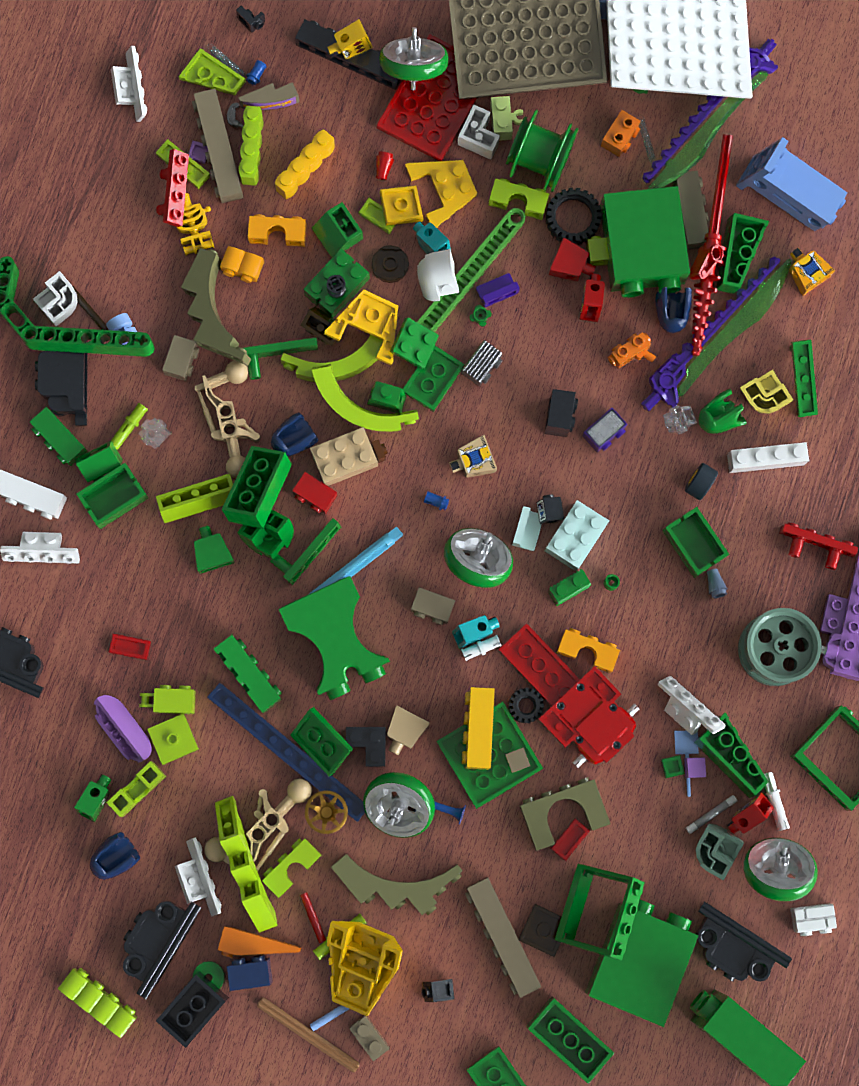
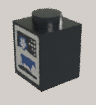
(550, 509)

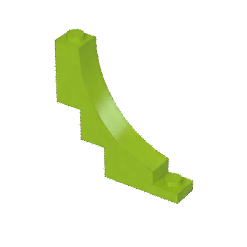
(242, 865)

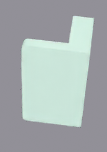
(527, 530)

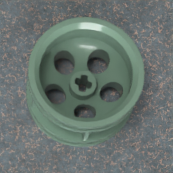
(751, 647)

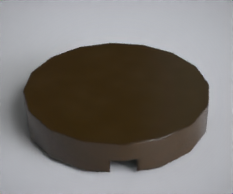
(390, 264)

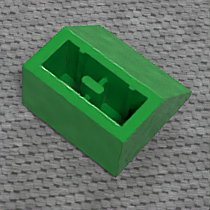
(337, 230)

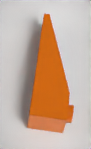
(245, 943)

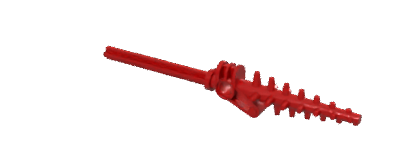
(711, 252)

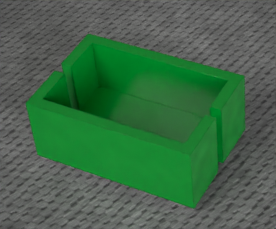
(353, 274)
(112, 496)
(695, 542)

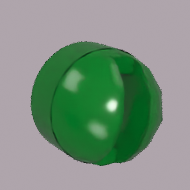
(614, 586)

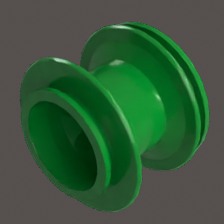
(541, 150)

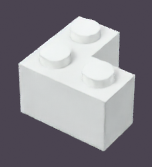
(475, 136)

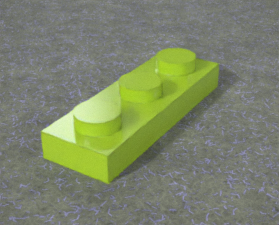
(196, 174)

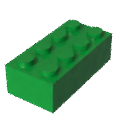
(257, 487)
(570, 1040)

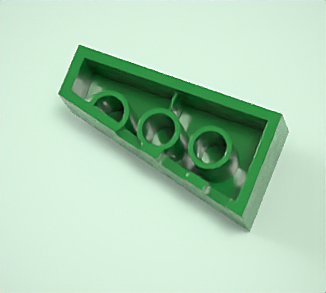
(741, 239)
(248, 674)
(733, 757)

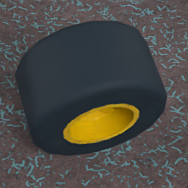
(701, 481)

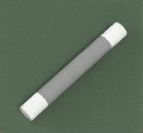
(711, 814)

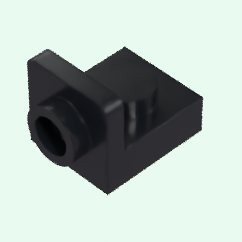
(248, 20)
(438, 990)

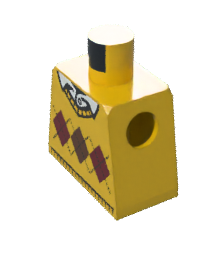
(350, 41)

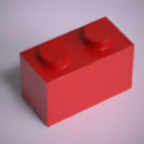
(314, 493)

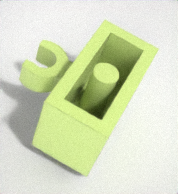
(503, 118)

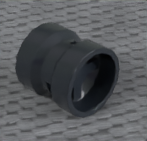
(338, 289)

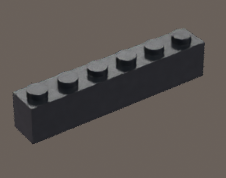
(317, 39)

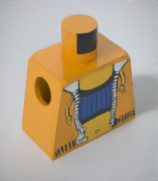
(809, 270)

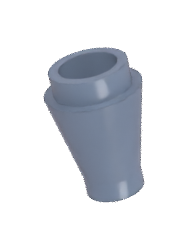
(716, 584)

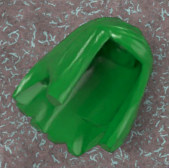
(721, 415)

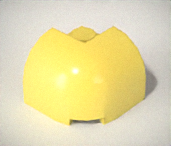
(766, 393)

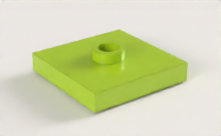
(173, 739)

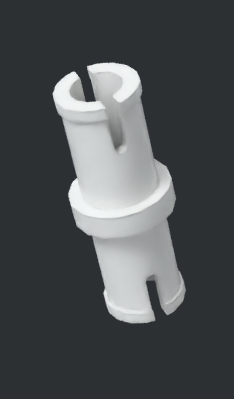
(481, 647)

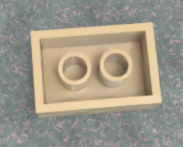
(344, 457)

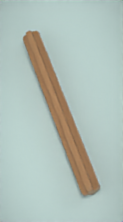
(308, 1035)

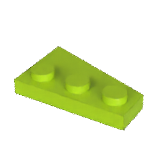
(212, 73)

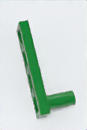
(276, 349)
(804, 377)
(294, 571)

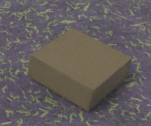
(517, 760)

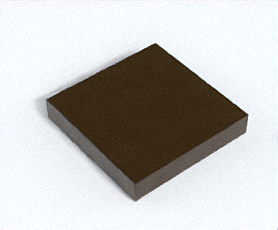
(541, 930)

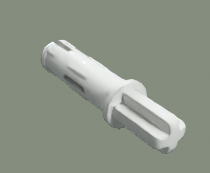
(774, 799)

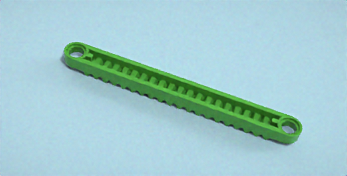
(473, 270)

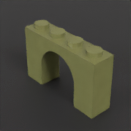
(584, 794)

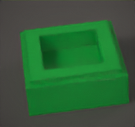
(672, 766)

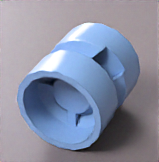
(121, 323)

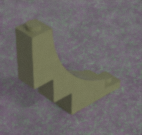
(201, 284)

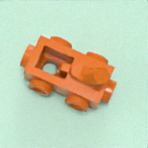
(634, 348)

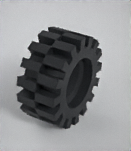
(537, 705)

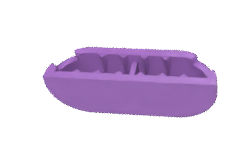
(122, 728)

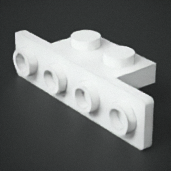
(128, 84)
(40, 548)
(687, 709)
(196, 880)

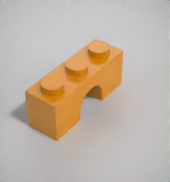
(261, 227)
(605, 654)

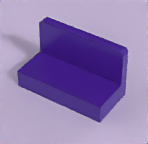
(497, 290)

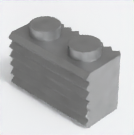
(482, 363)

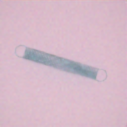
(224, 58)
(648, 141)

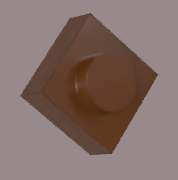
(379, 450)

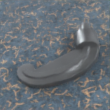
(231, 116)

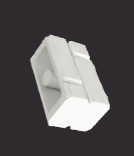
(813, 918)

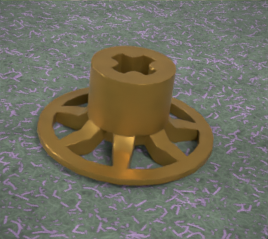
(326, 812)

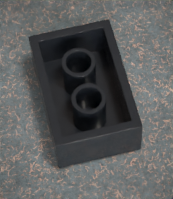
(192, 1009)

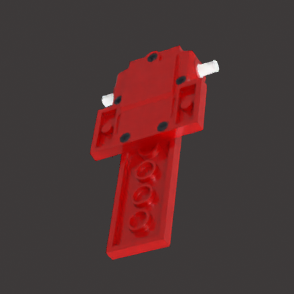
(580, 708)

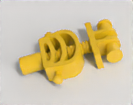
(192, 215)

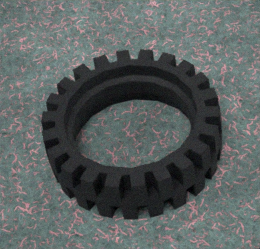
(583, 197)

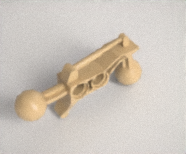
(236, 374)
(298, 792)

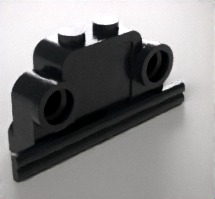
(64, 382)
(19, 664)
(156, 941)
(736, 948)

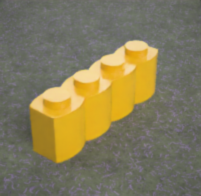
(307, 162)

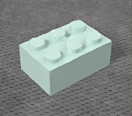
(576, 535)

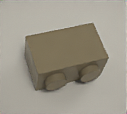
(180, 358)
(432, 606)
(369, 1037)

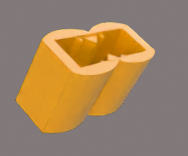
(241, 264)

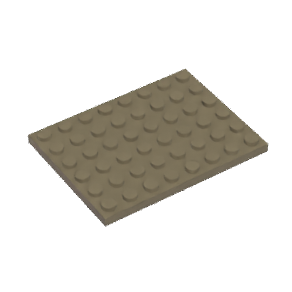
(526, 45)

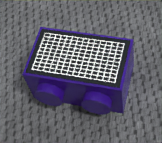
(605, 430)

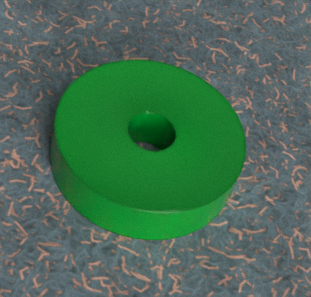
(214, 969)

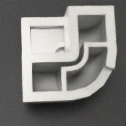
(437, 275)
(58, 299)

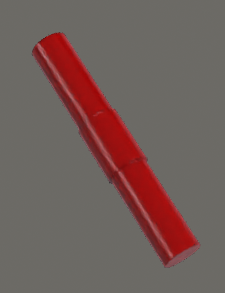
(313, 917)

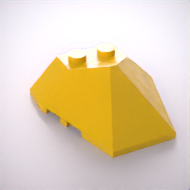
(361, 964)

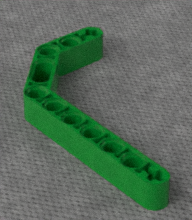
(138, 342)

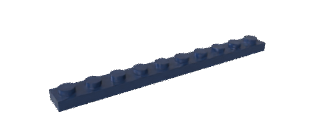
(285, 749)

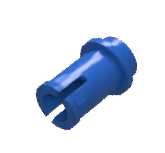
(256, 72)
(436, 500)

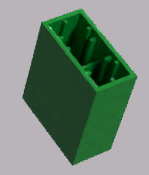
(645, 240)
(650, 967)
(745, 1038)

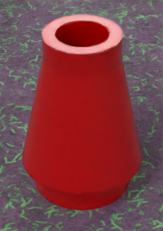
(383, 165)

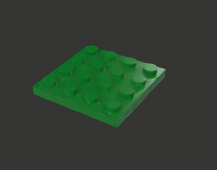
(488, 784)

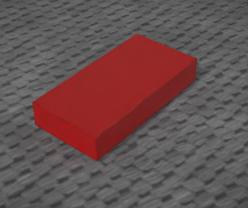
(129, 646)
(570, 839)

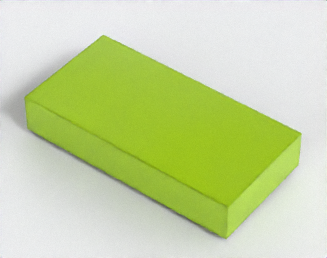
(374, 213)

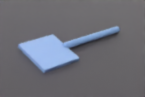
(685, 745)

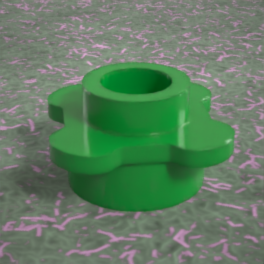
(485, 315)

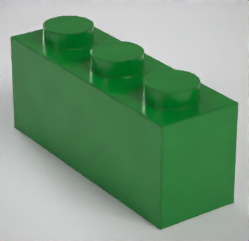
(57, 437)

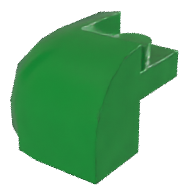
(272, 538)

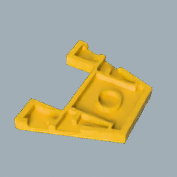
(451, 184)
(372, 316)

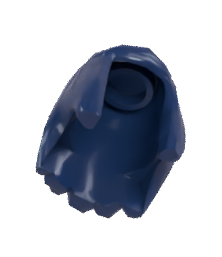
(673, 309)
(293, 435)
(113, 857)

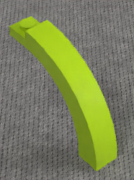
(343, 368)
(354, 413)

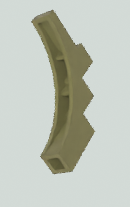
(420, 893)

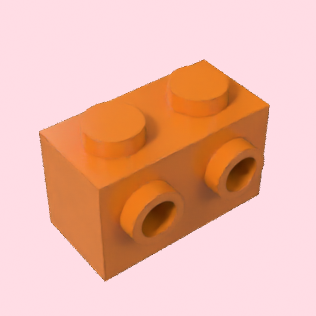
(621, 133)

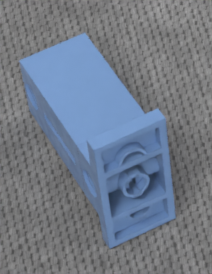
(793, 186)

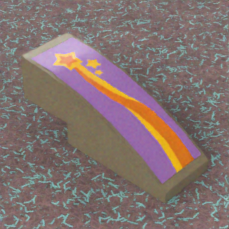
(271, 98)

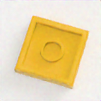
(401, 205)

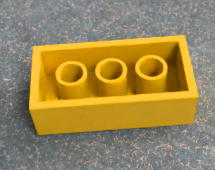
(479, 728)

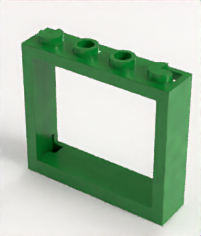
(846, 715)
(576, 902)

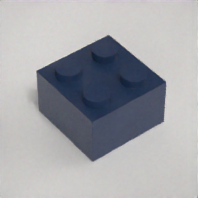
(249, 974)

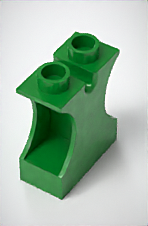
(328, 623)

